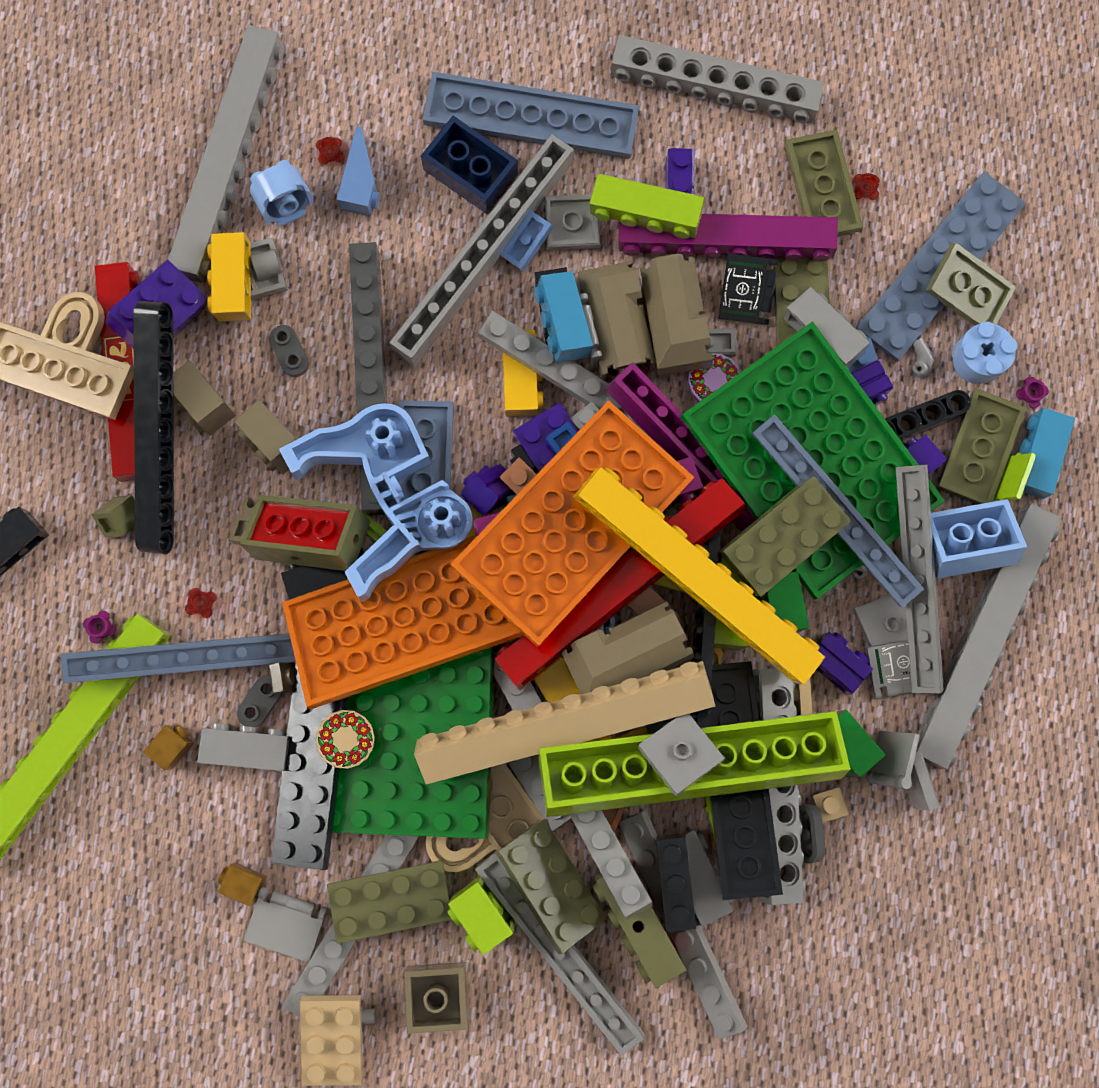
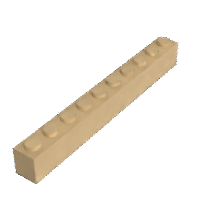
(564, 722)

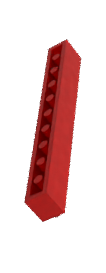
(619, 586)

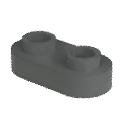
(289, 349)
(259, 701)
(812, 833)

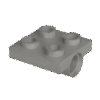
(266, 269)

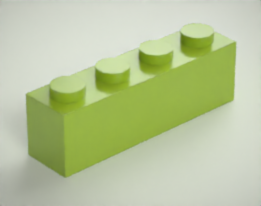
(646, 206)

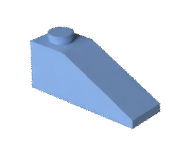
(358, 186)

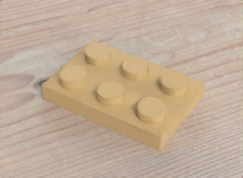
(331, 1040)

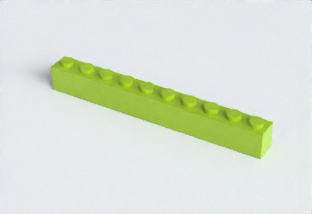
(68, 736)

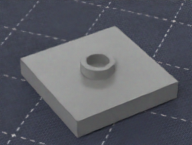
(572, 223)
(882, 621)
(680, 753)
(921, 791)

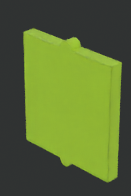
(1015, 477)

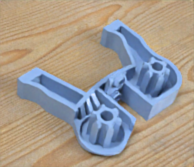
(389, 450)

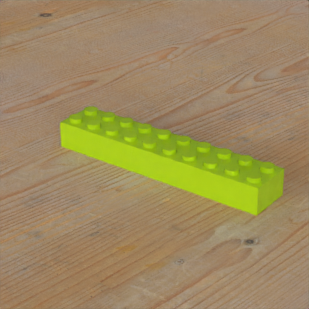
(755, 755)

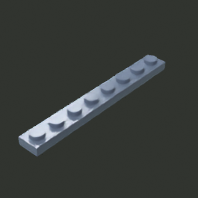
(858, 533)
(176, 657)

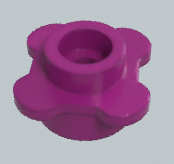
(1039, 389)
(91, 624)

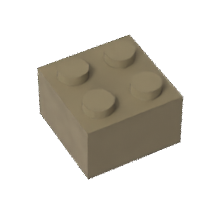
(199, 400)
(264, 435)
(436, 997)

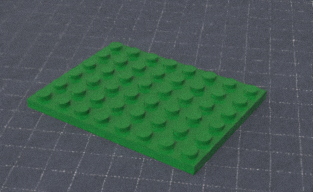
(831, 420)
(388, 788)

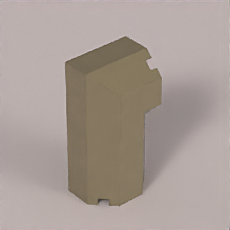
(676, 315)
(617, 318)
(630, 650)

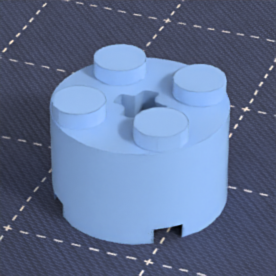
(280, 193)
(987, 339)

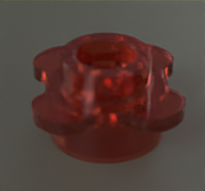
(329, 143)
(871, 181)
(192, 603)

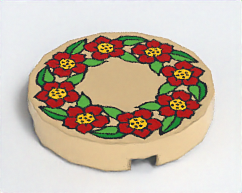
(344, 739)

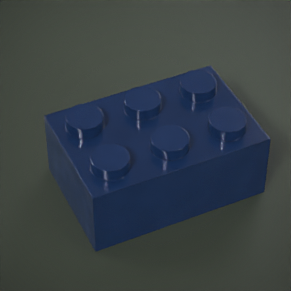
(469, 164)

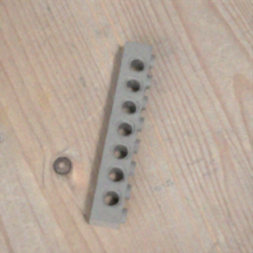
(729, 74)
(787, 797)

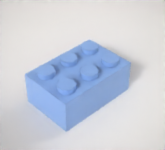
(976, 539)

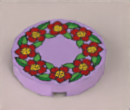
(707, 380)

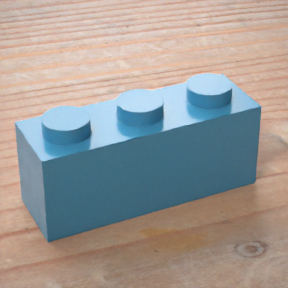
(563, 317)
(1048, 440)

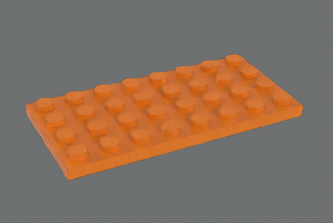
(546, 545)
(406, 626)

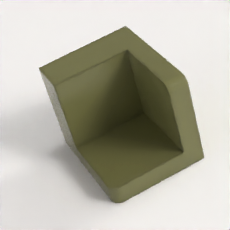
(116, 516)

